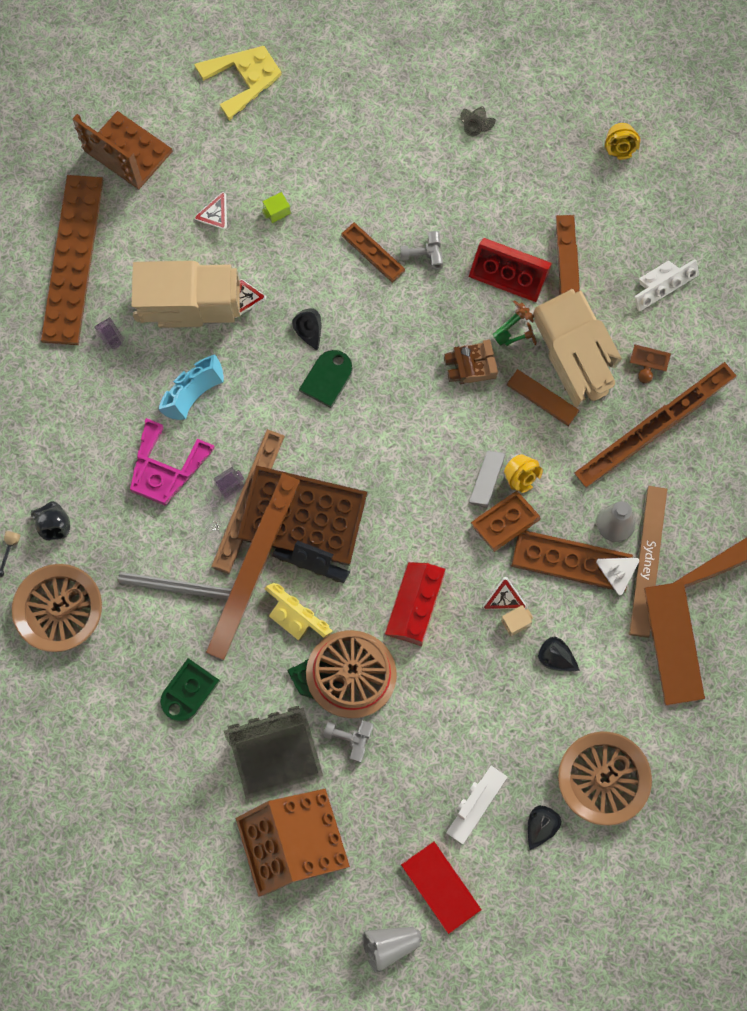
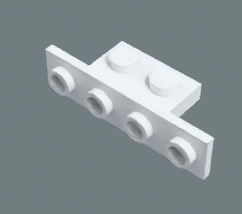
(664, 281)
(476, 805)

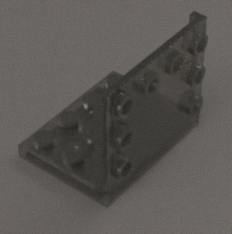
(274, 752)

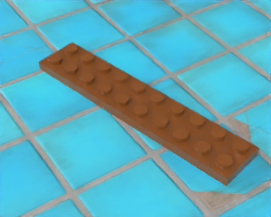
(72, 260)

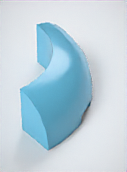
(190, 386)

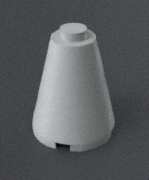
(616, 522)
(389, 945)

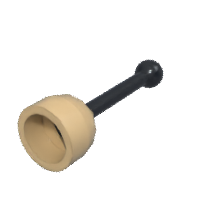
(10, 539)

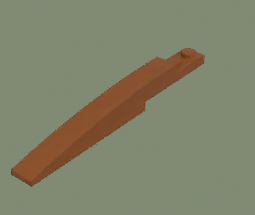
(567, 254)
(655, 425)
(725, 561)
(252, 566)

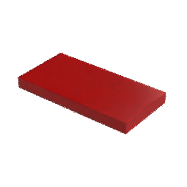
(441, 887)

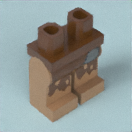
(472, 363)

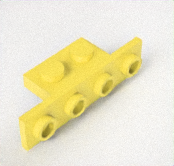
(293, 615)

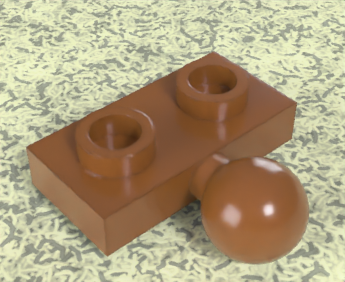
(649, 359)

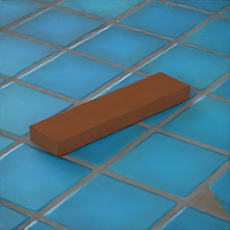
(373, 252)
(543, 397)

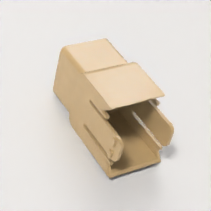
(184, 293)
(577, 346)

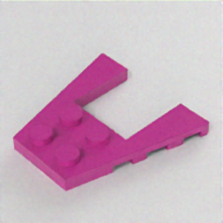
(156, 479)

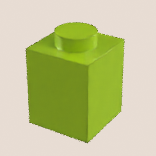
(276, 207)

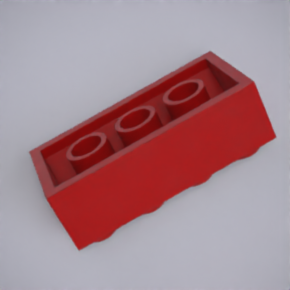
(509, 269)
(415, 602)

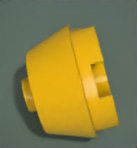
(622, 141)
(522, 472)

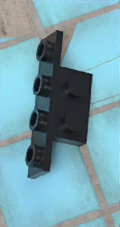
(314, 560)

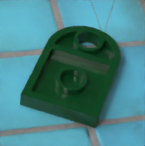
(326, 378)
(189, 690)

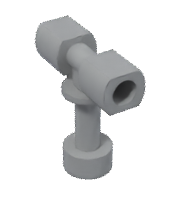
(430, 251)
(357, 739)

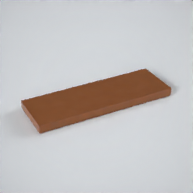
(563, 558)
(674, 643)

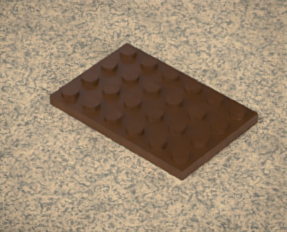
(319, 514)

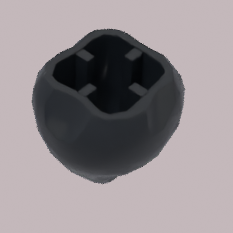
(51, 521)

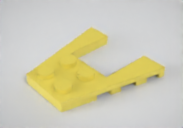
(255, 68)

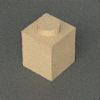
(517, 620)

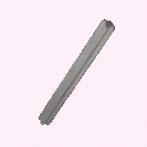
(175, 586)

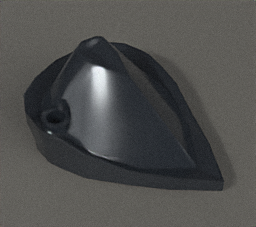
(308, 326)
(558, 655)
(542, 826)

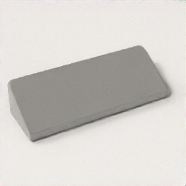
(487, 478)

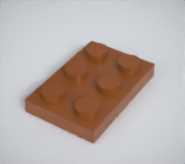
(505, 521)

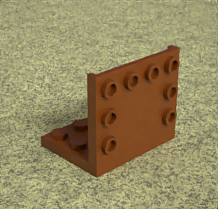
(123, 148)
(291, 840)

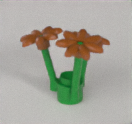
(503, 335)

